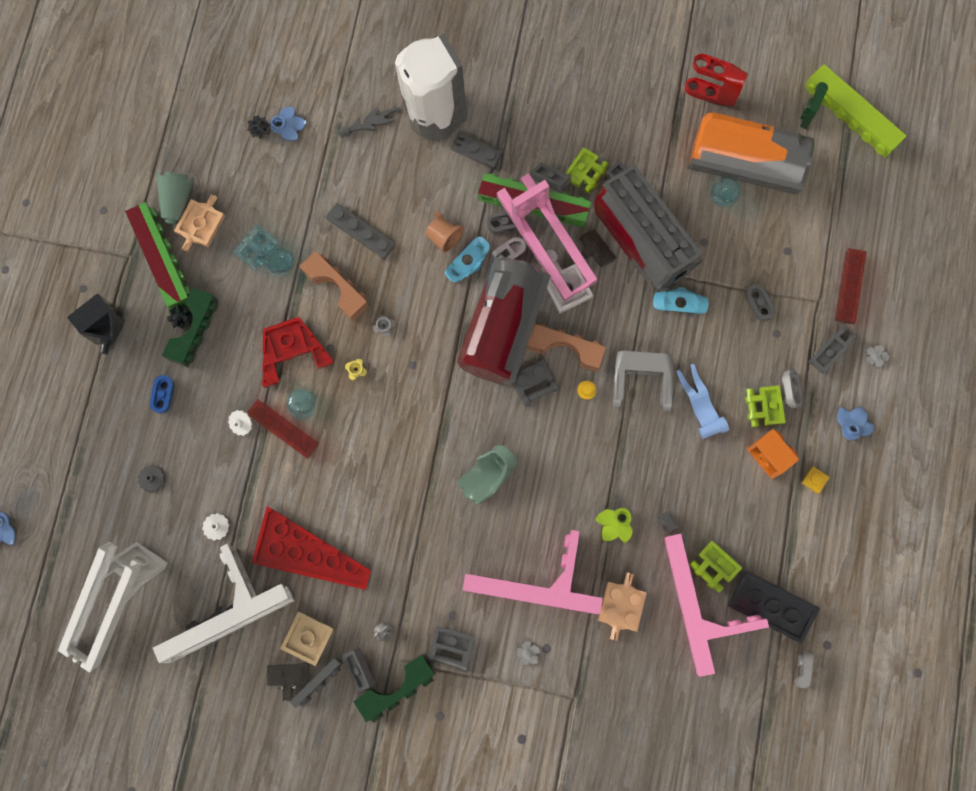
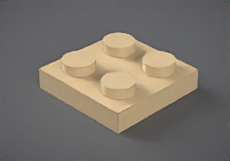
(307, 638)

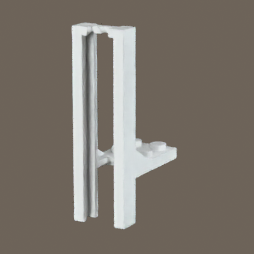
(136, 567)
(245, 610)

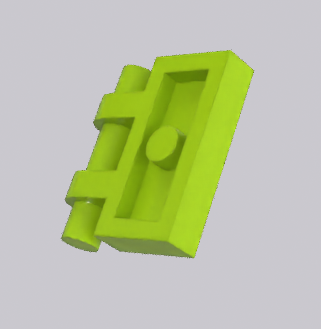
(582, 166)
(771, 405)
(720, 562)

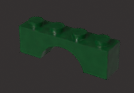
(182, 349)
(373, 702)

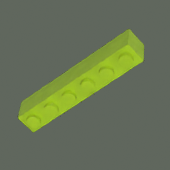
(856, 112)

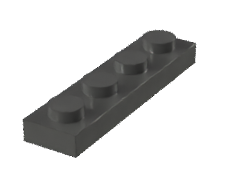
(360, 231)

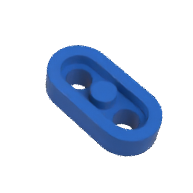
(162, 395)

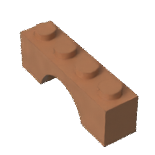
(318, 271)
(588, 353)

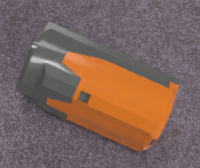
(752, 153)

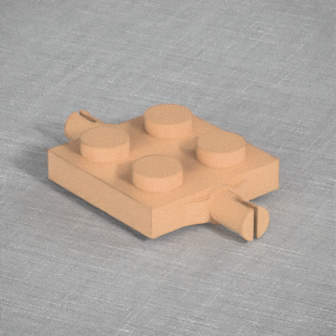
(199, 223)
(622, 606)

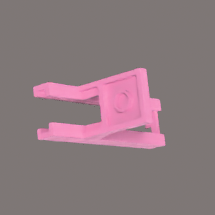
(521, 206)
(556, 596)
(698, 629)

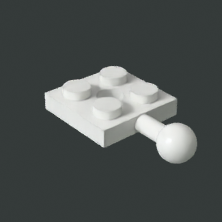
(572, 277)

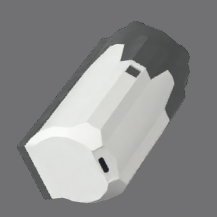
(432, 87)

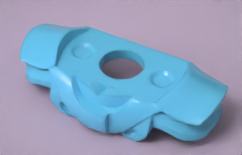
(477, 250)
(694, 302)

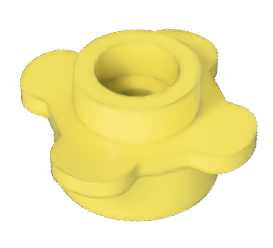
(355, 364)

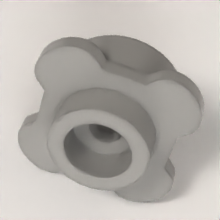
(382, 320)
(383, 631)

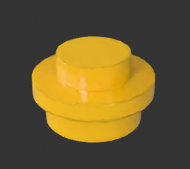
(586, 390)

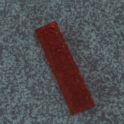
(850, 286)
(282, 428)

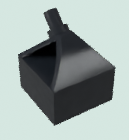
(98, 322)

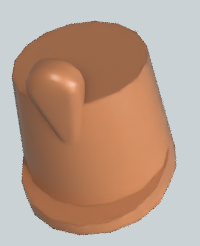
(444, 233)

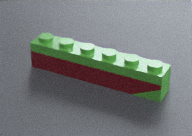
(566, 208)
(158, 255)

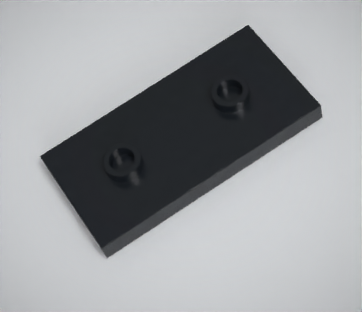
(781, 608)

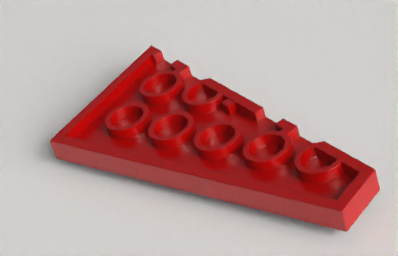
(295, 550)

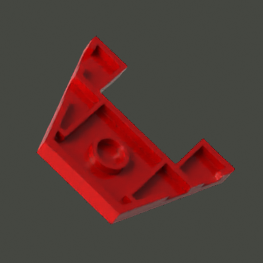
(286, 342)

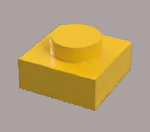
(815, 480)

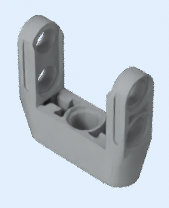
(643, 364)

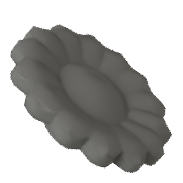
(151, 478)

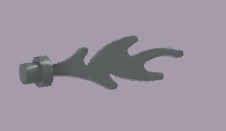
(371, 119)

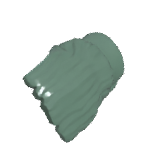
(488, 474)

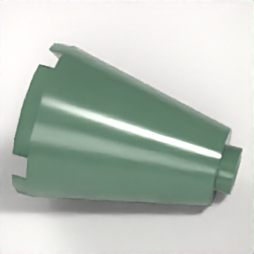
(173, 195)

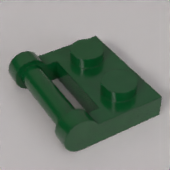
(813, 105)

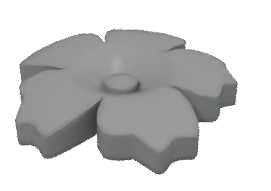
(876, 356)
(528, 653)

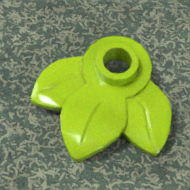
(613, 526)

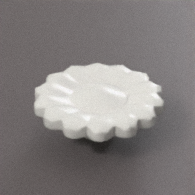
(240, 422)
(216, 526)

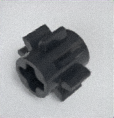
(258, 127)
(179, 316)

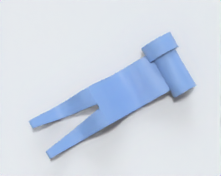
(702, 406)

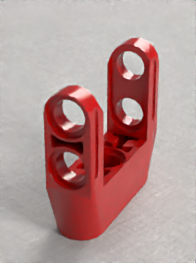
(732, 77)

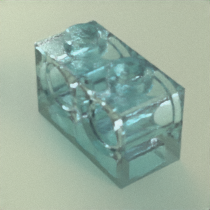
(251, 244)

